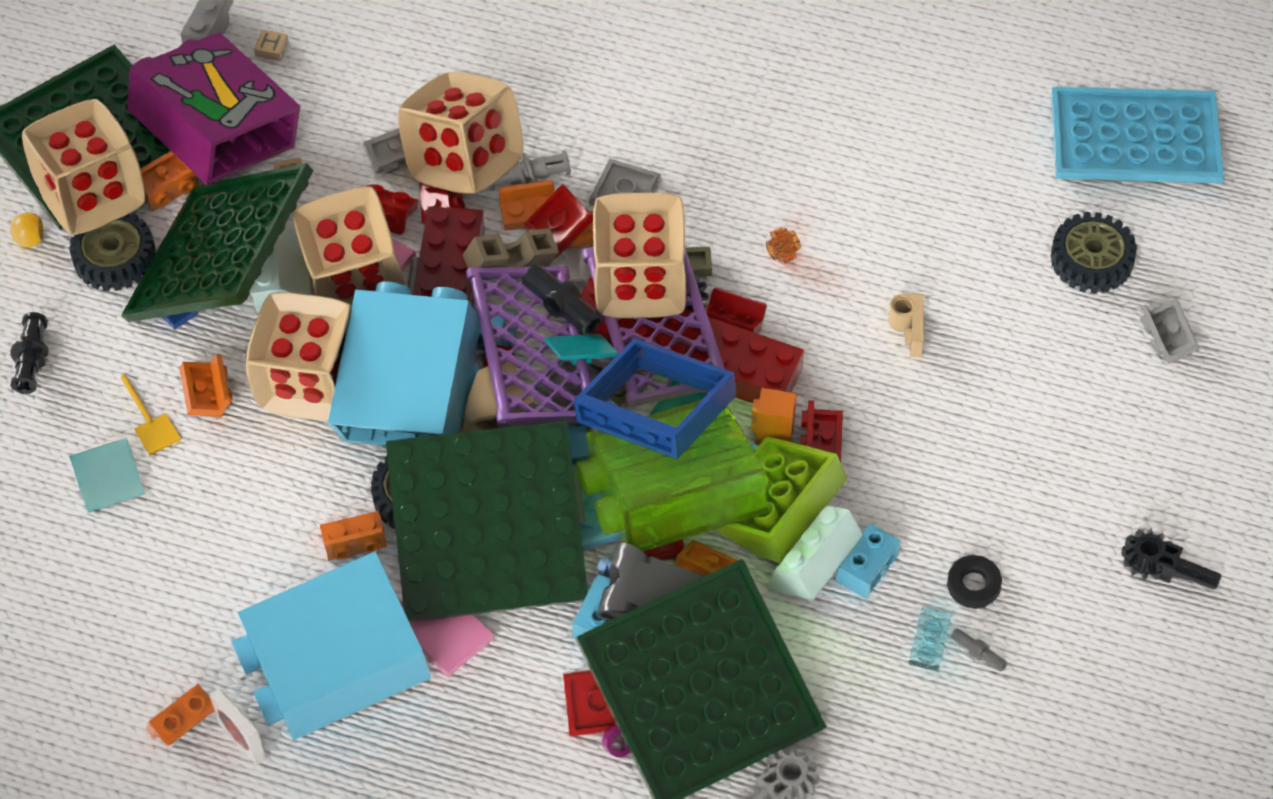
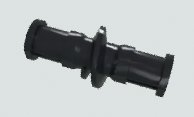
(29, 353)

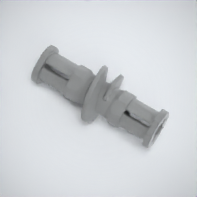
(532, 169)

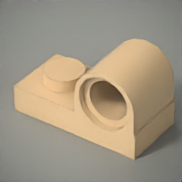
(907, 316)

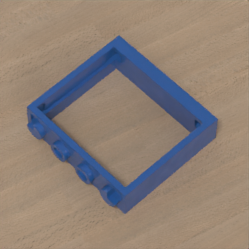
(597, 413)

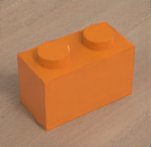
(773, 415)

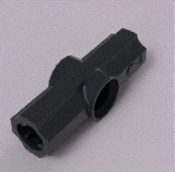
(562, 299)

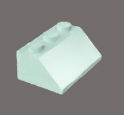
(282, 270)
(816, 554)

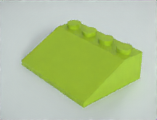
(797, 488)

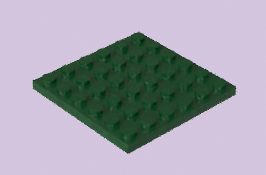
(98, 77)
(218, 244)
(486, 521)
(700, 683)

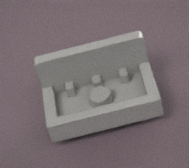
(385, 152)
(1170, 329)

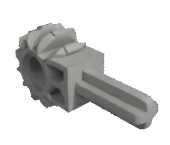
(776, 786)

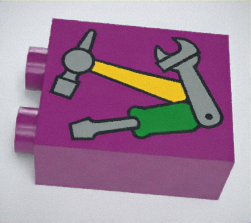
(212, 107)

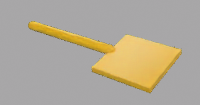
(155, 433)

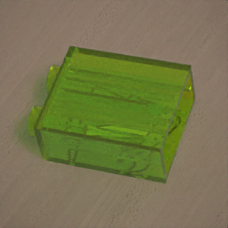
(669, 499)

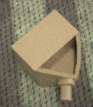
(482, 405)

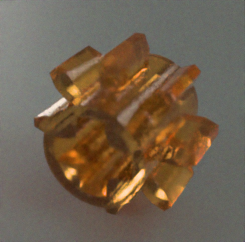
(783, 245)

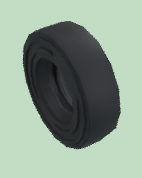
(968, 597)

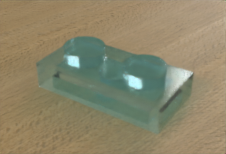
(930, 639)

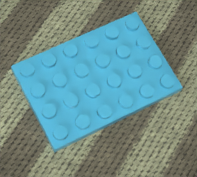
(1136, 135)

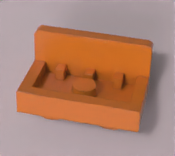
(205, 387)

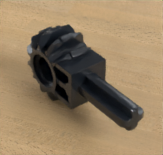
(1164, 560)

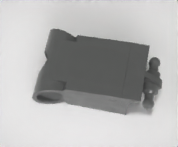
(638, 581)

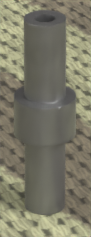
(979, 649)

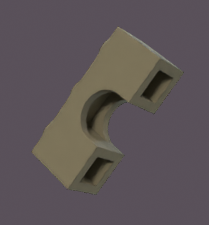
(530, 249)

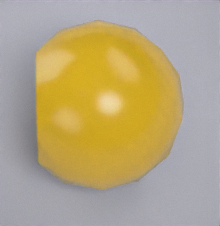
(27, 229)

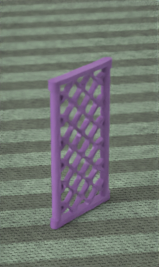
(493, 333)
(710, 346)

